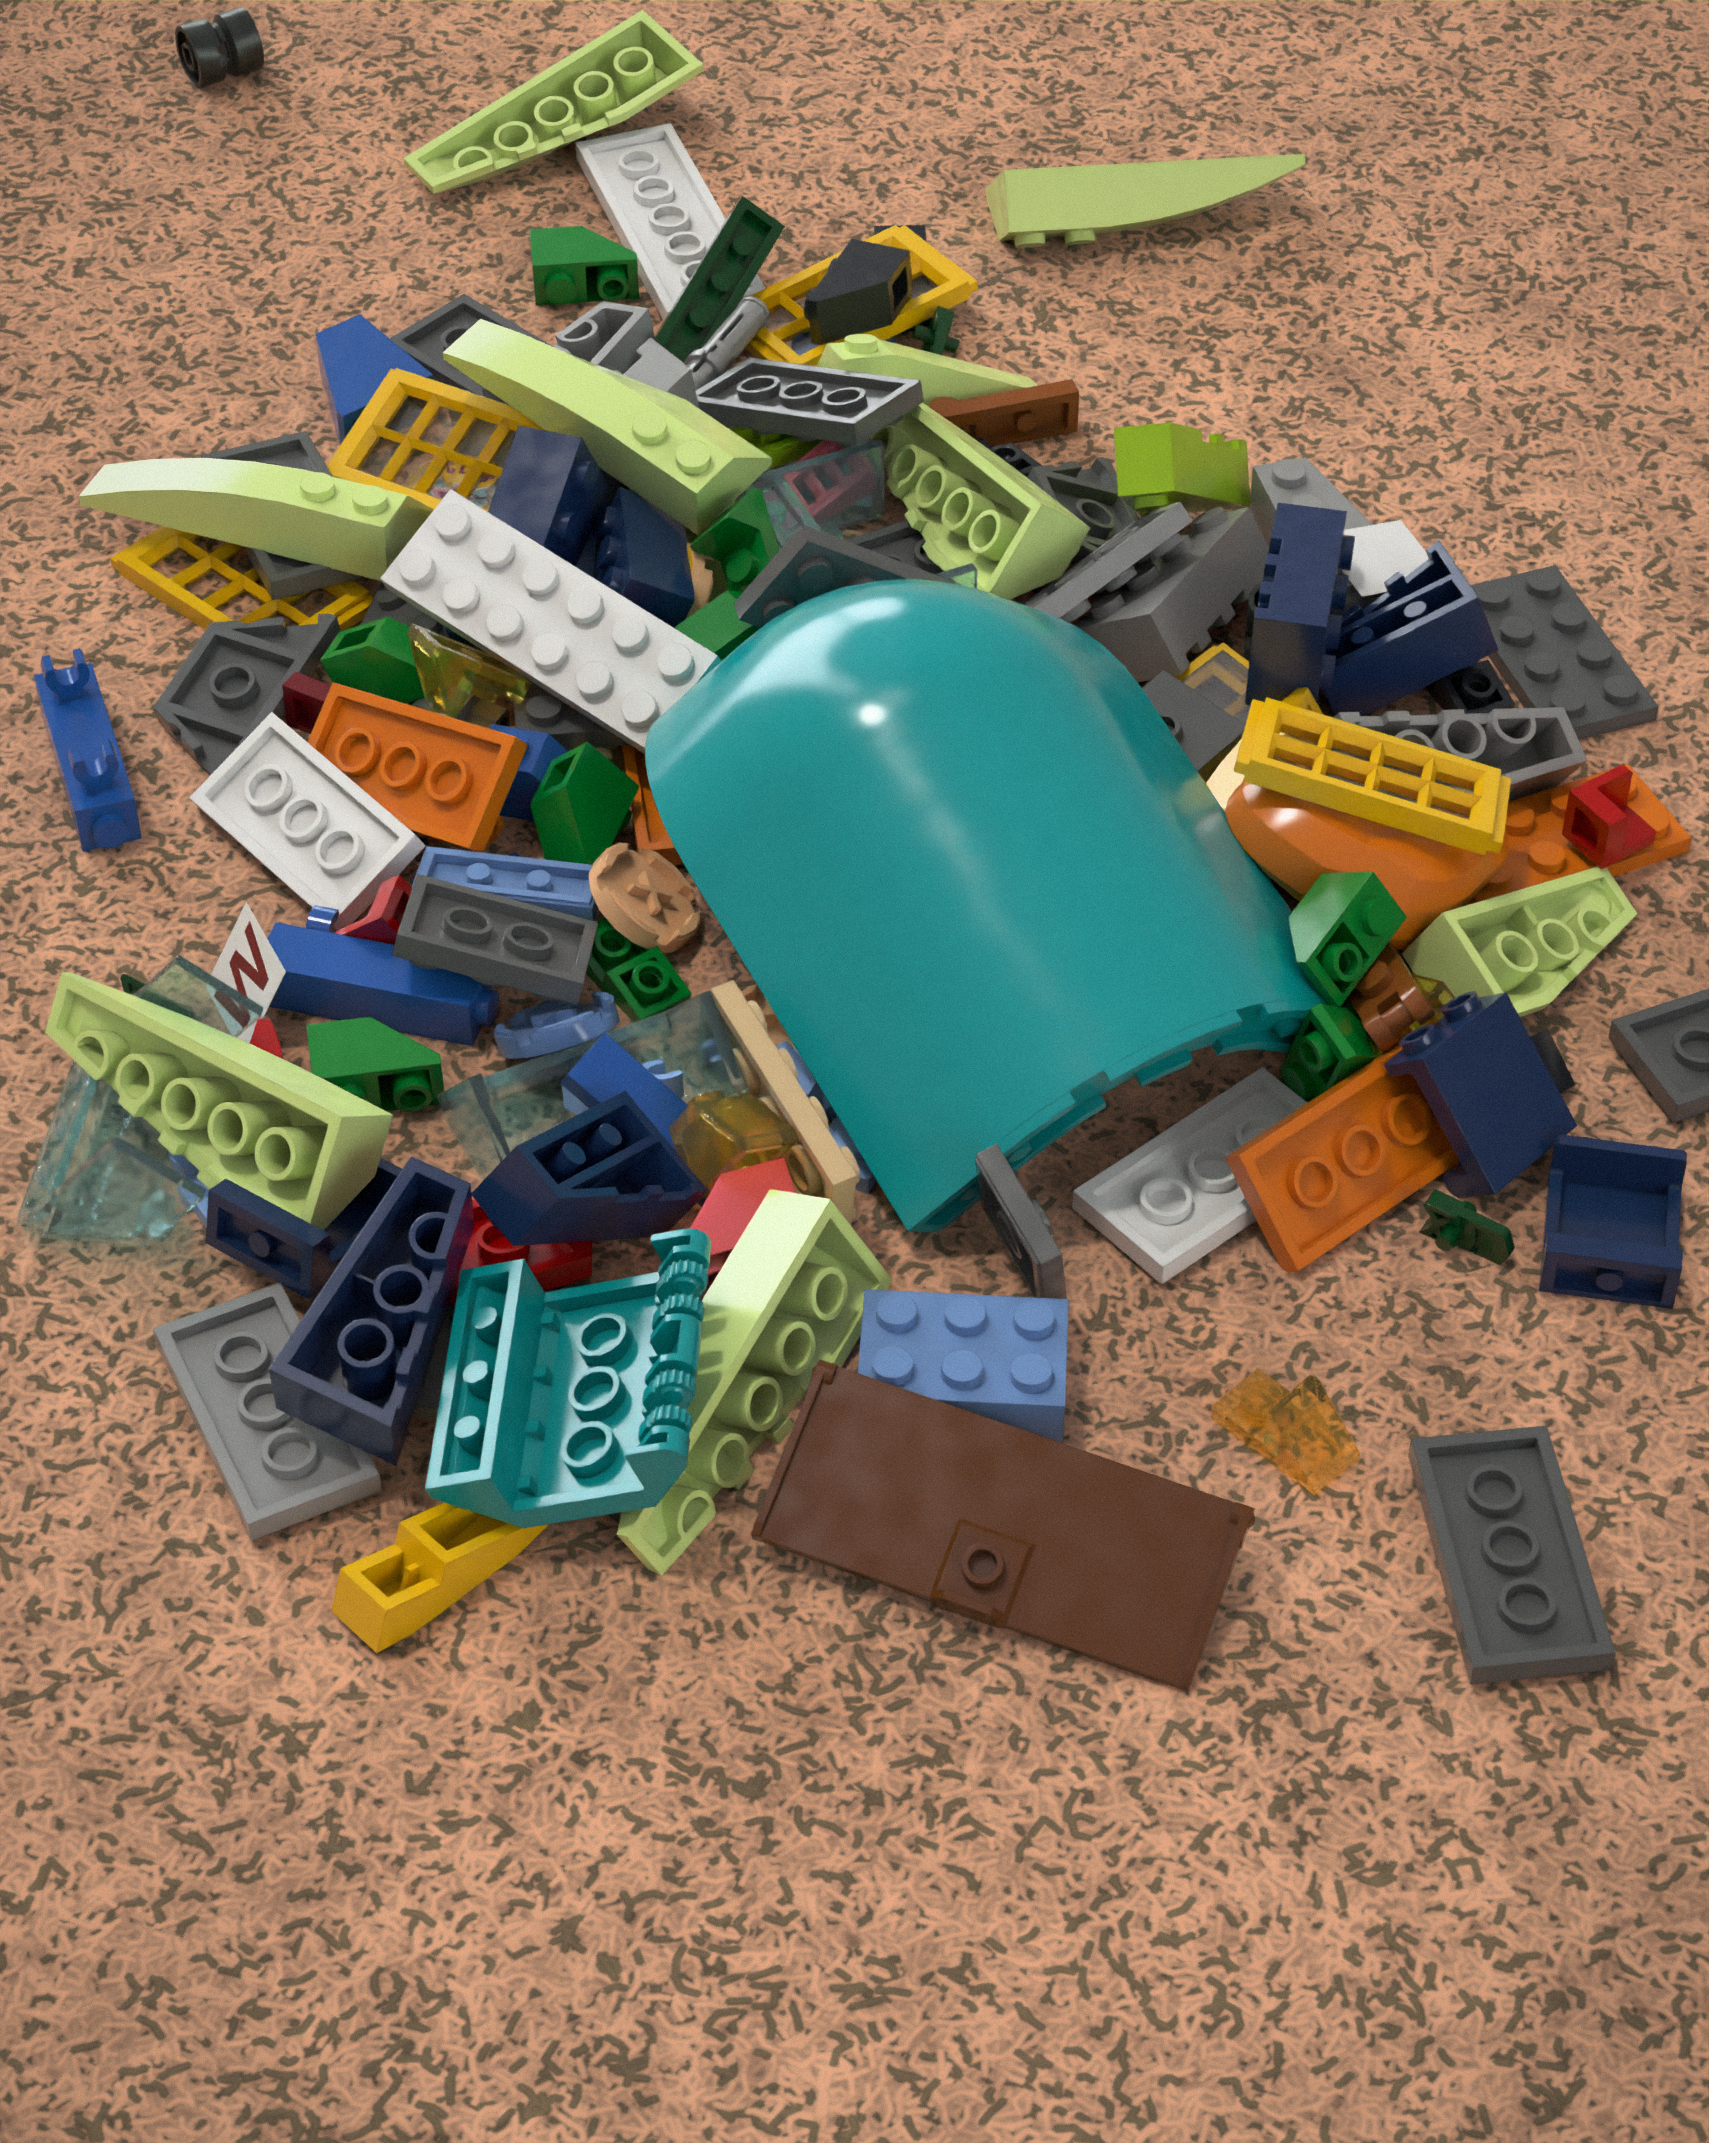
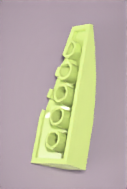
(559, 106)
(1121, 197)
(632, 430)
(976, 506)
(265, 509)
(224, 1100)
(768, 1319)

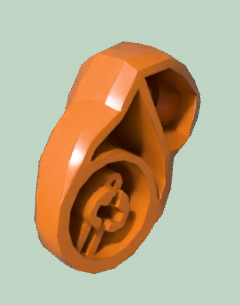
(1303, 839)

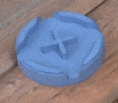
(555, 1026)

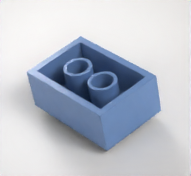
(972, 1352)

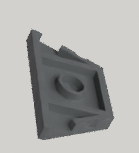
(1090, 497)
(237, 681)

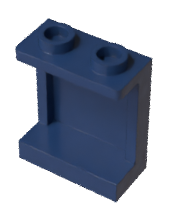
(1485, 1091)
(1613, 1221)
(284, 1244)

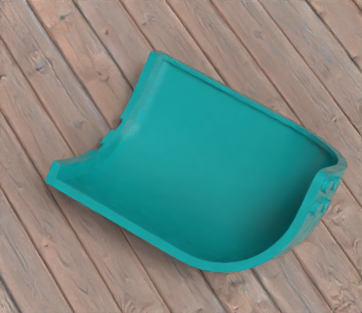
(967, 875)

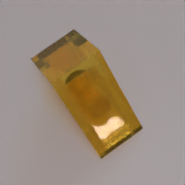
(728, 1135)

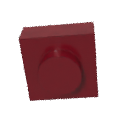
(303, 701)

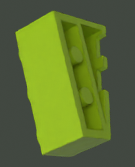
(1174, 465)

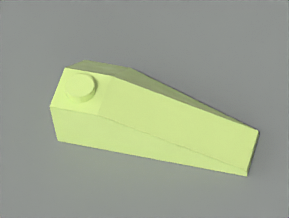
(938, 373)
(1524, 939)

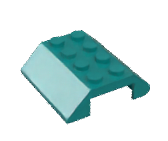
(570, 1392)

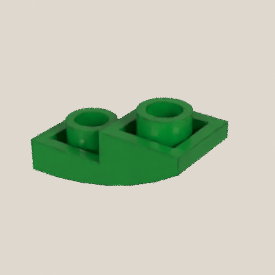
(636, 977)

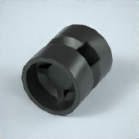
(219, 47)

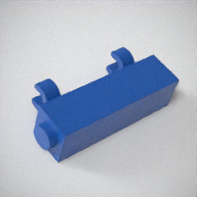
(87, 754)
(360, 978)

